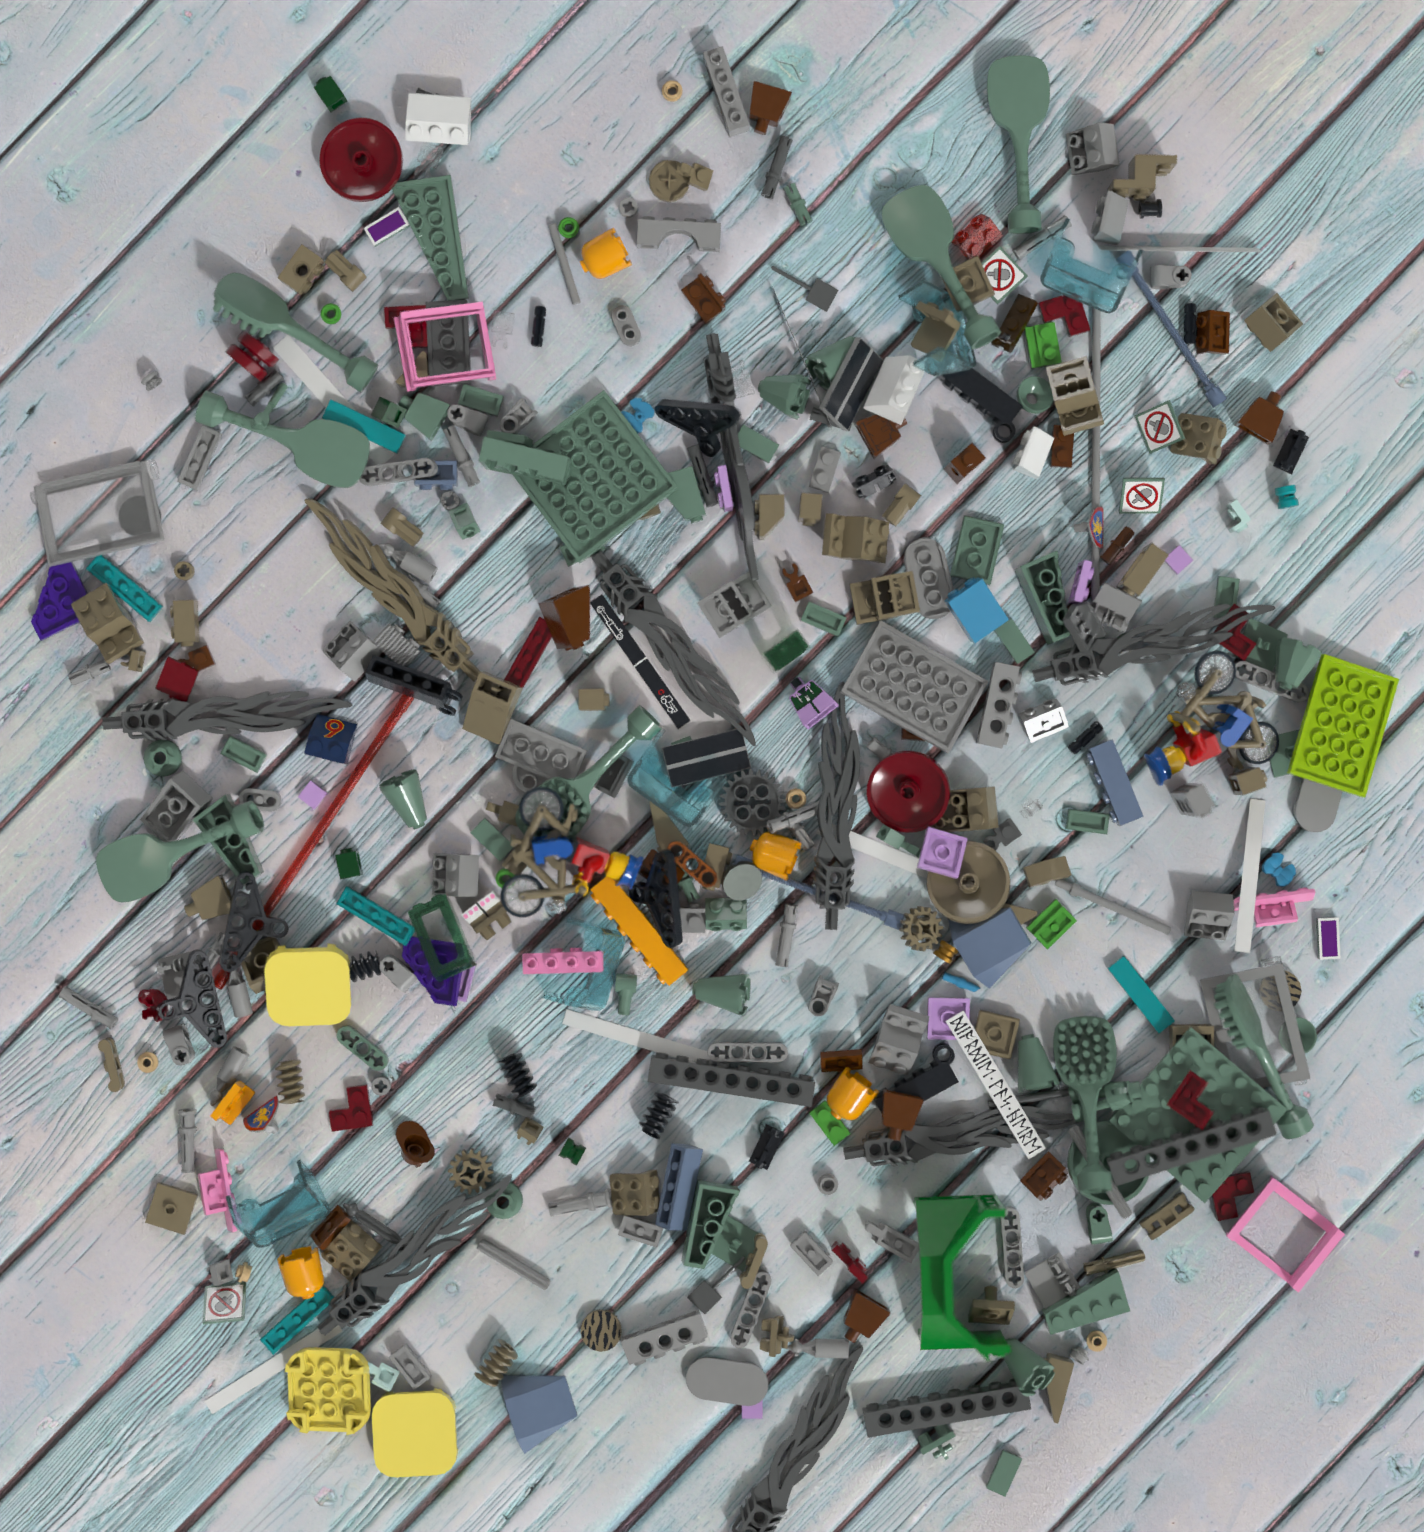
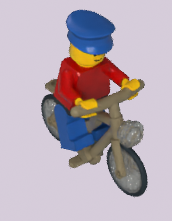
(1224, 731)
(524, 894)

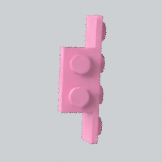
(1277, 907)
(563, 962)
(215, 1187)

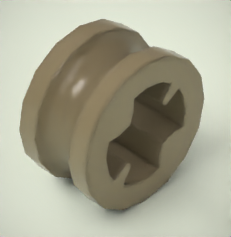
(180, 565)

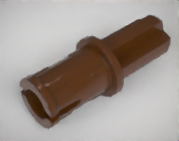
(1117, 545)

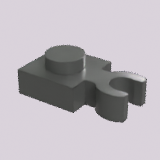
(1005, 833)

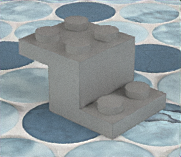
(734, 604)
(898, 1039)

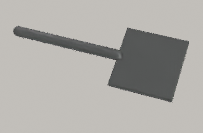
(820, 293)
(705, 1296)

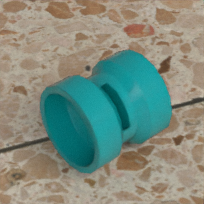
(1289, 501)

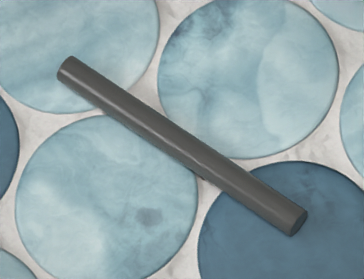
(1036, 1096)

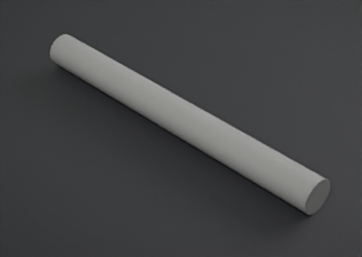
(564, 264)

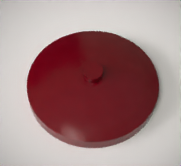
(361, 159)
(908, 791)

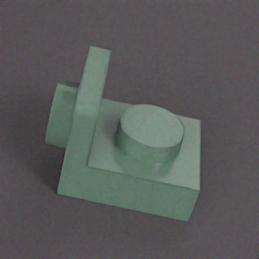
(464, 521)

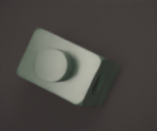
(425, 413)

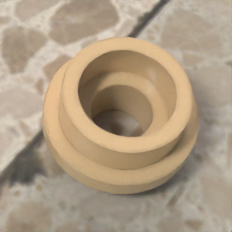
(672, 85)
(791, 793)
(153, 1059)
(243, 1272)
(1092, 1336)

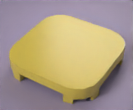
(308, 986)
(328, 1390)
(414, 1433)

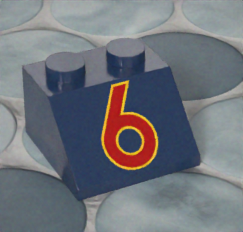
(331, 739)

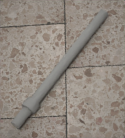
(1076, 890)

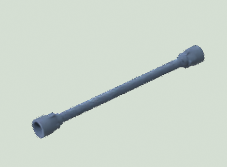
(1214, 393)
(890, 918)

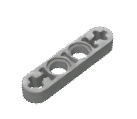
(397, 468)
(1270, 681)
(747, 1052)
(1008, 1247)
(754, 1310)

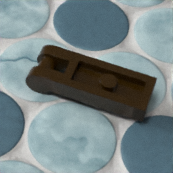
(1015, 322)

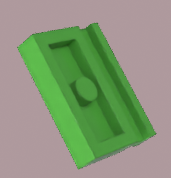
(1042, 345)
(1051, 924)

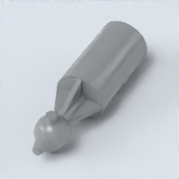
(411, 563)
(238, 993)
(229, 1073)
(822, 1348)

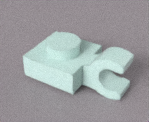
(383, 1376)

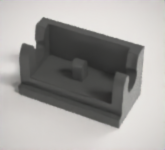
(614, 776)

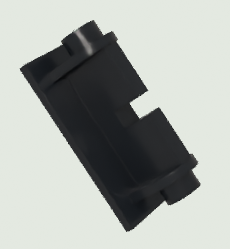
(1291, 451)
(865, 484)
(766, 1147)

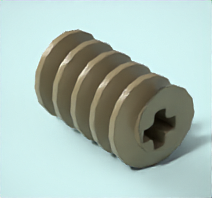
(290, 1081)
(497, 1364)

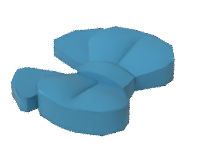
(643, 412)
(1282, 876)

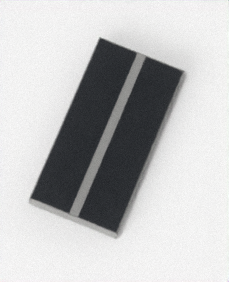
(851, 384)
(705, 757)

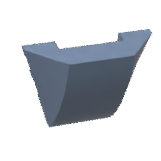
(990, 945)
(537, 1406)

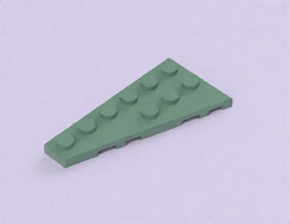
(433, 218)

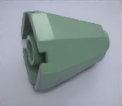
(786, 393)
(1294, 662)

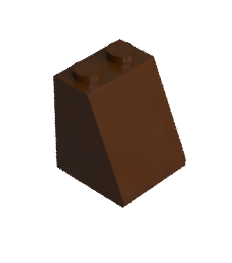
(568, 617)

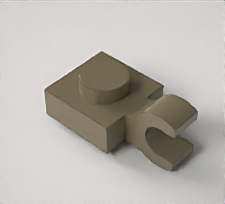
(697, 175)
(506, 811)

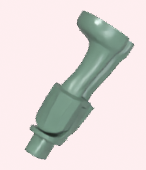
(1117, 1096)

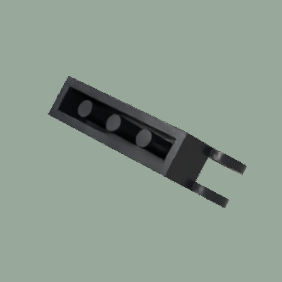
(987, 399)
(412, 683)
(926, 1082)

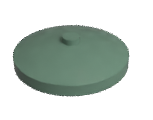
(1109, 1141)

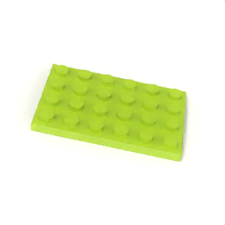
(1343, 725)

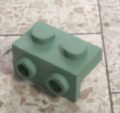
(725, 914)

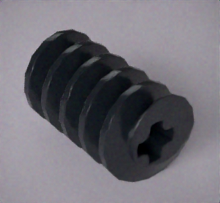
(364, 966)
(517, 1074)
(658, 1115)

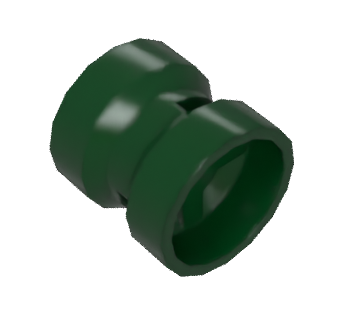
(572, 1151)

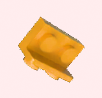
(233, 1103)

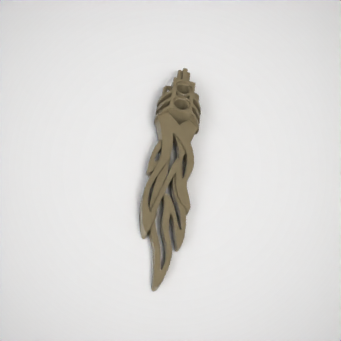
(385, 587)

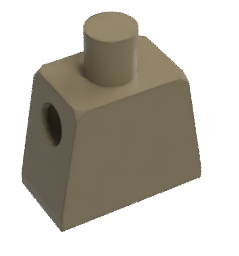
(210, 899)

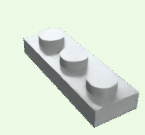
(199, 457)

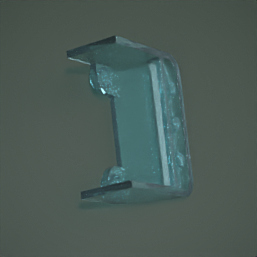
(1083, 281)
(959, 354)
(656, 788)
(599, 984)
(282, 1214)

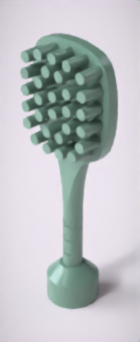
(1018, 103)
(923, 232)
(265, 310)
(321, 448)
(640, 726)
(144, 862)
(1247, 1029)
(1086, 1062)

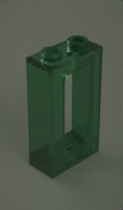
(793, 646)
(465, 957)

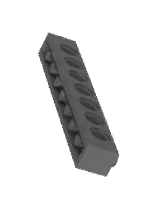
(802, 1097)
(1264, 1129)
(937, 1416)

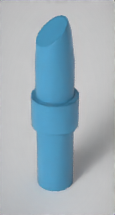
(960, 982)

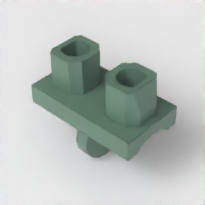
(928, 1445)

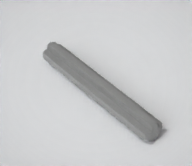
(513, 1264)

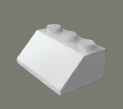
(438, 119)
(894, 388)

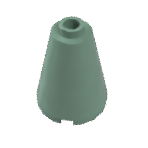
(828, 360)
(406, 797)
(724, 992)
(1034, 1066)
(1028, 1368)

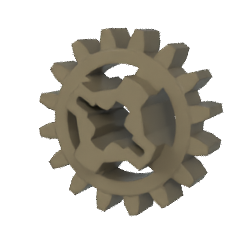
(923, 928)
(467, 1162)

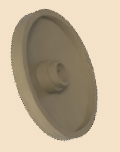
(977, 891)

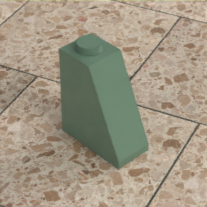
(687, 498)

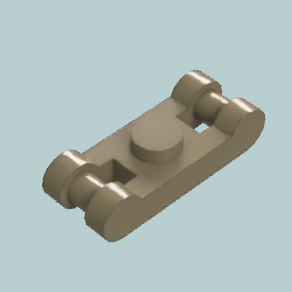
(112, 1064)
(1167, 1216)
(754, 1261)

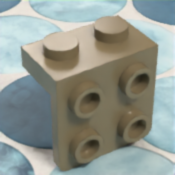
(936, 329)
(1202, 437)
(635, 1193)
(351, 1250)

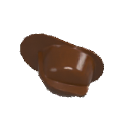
(414, 1143)

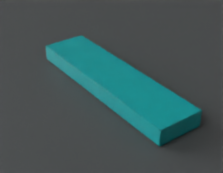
(372, 429)
(124, 587)
(376, 915)
(1141, 994)
(296, 1320)

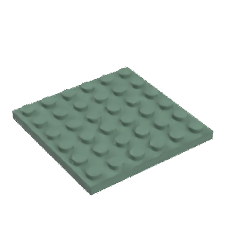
(609, 478)
(1226, 1094)

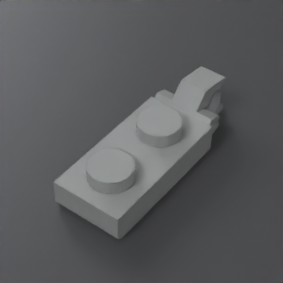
(893, 1240)

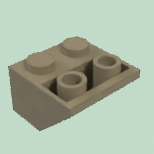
(771, 513)

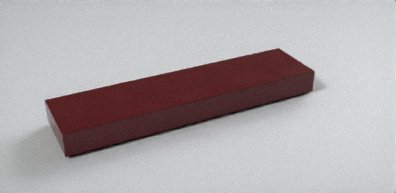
(529, 654)

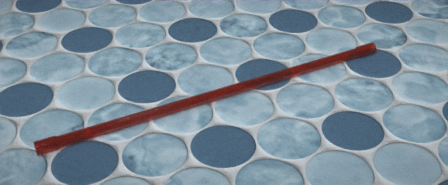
(400, 708)

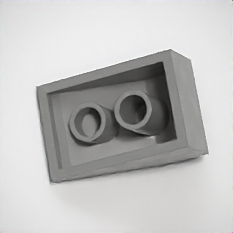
(176, 807)

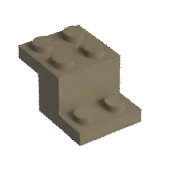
(1142, 175)
(1075, 395)
(855, 538)
(884, 597)
(107, 623)

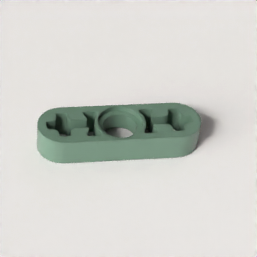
(346, 1043)

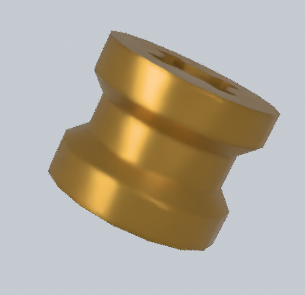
(945, 951)

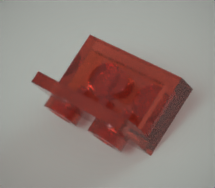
(977, 237)

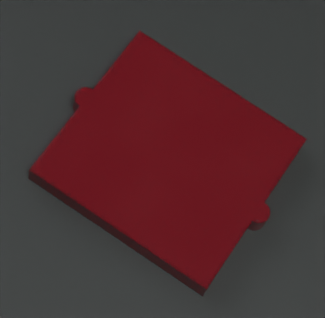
(177, 679)

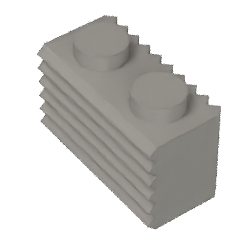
(396, 645)

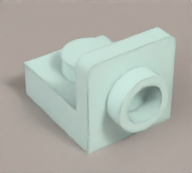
(1237, 513)

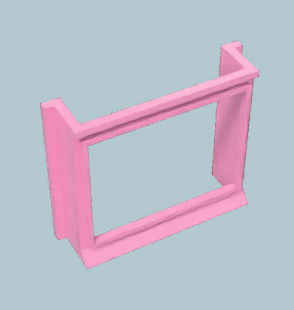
(406, 352)
(1316, 1255)

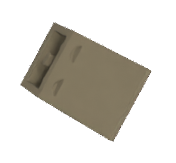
(491, 707)
(969, 810)

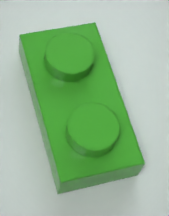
(831, 1126)

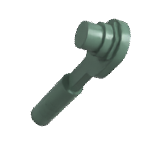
(262, 419)

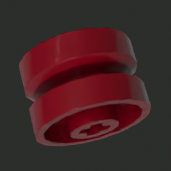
(252, 355)

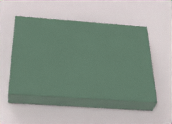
(977, 549)

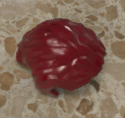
(151, 999)

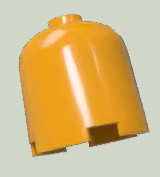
(604, 255)
(775, 854)
(850, 1095)
(302, 1272)

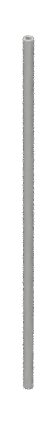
(1096, 362)

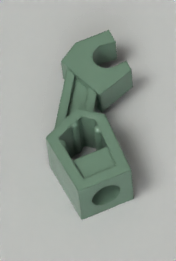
(897, 840)

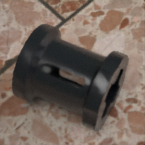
(1151, 208)

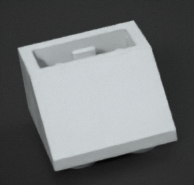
(1033, 453)

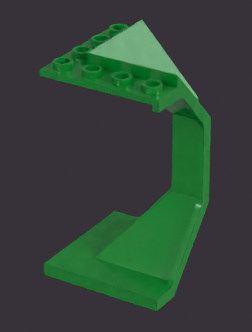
(943, 1231)

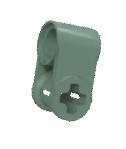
(1099, 1227)

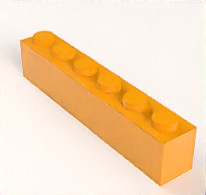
(639, 930)

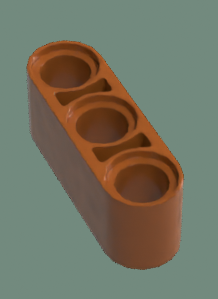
(699, 871)

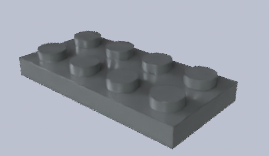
(448, 343)

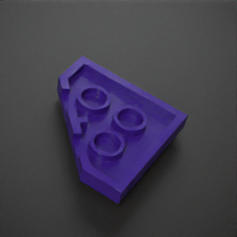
(54, 606)
(441, 992)

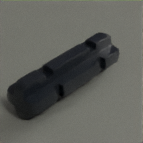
(1190, 323)
(538, 326)
(1083, 739)

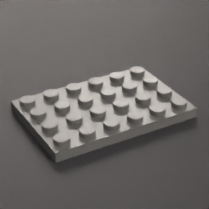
(914, 687)

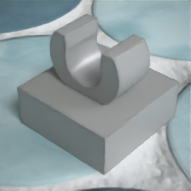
(220, 1272)

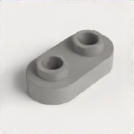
(626, 325)
(261, 798)

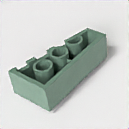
(524, 461)
(1046, 595)
(233, 848)
(708, 1214)
(1092, 1302)

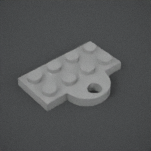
(538, 755)

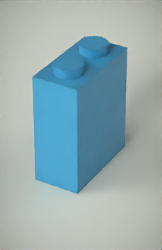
(975, 609)

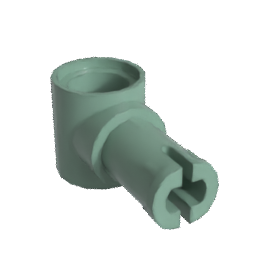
(625, 988)

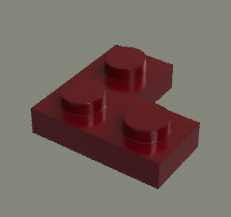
(1066, 308)
(417, 330)
(1237, 643)
(1186, 1100)
(359, 1111)
(1224, 1199)
(855, 1266)

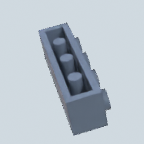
(1114, 782)
(679, 1187)

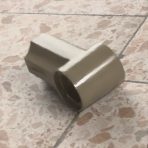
(348, 273)
(903, 501)
(399, 525)

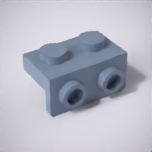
(445, 477)

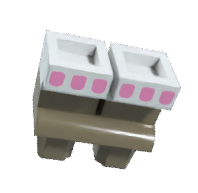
(481, 921)

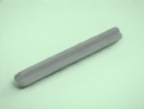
(1114, 1195)

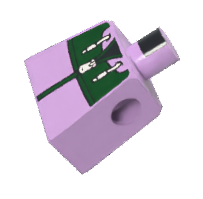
(811, 702)

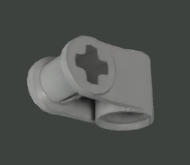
(1166, 276)
(518, 417)
(471, 420)
(401, 975)
(823, 995)
(179, 1042)

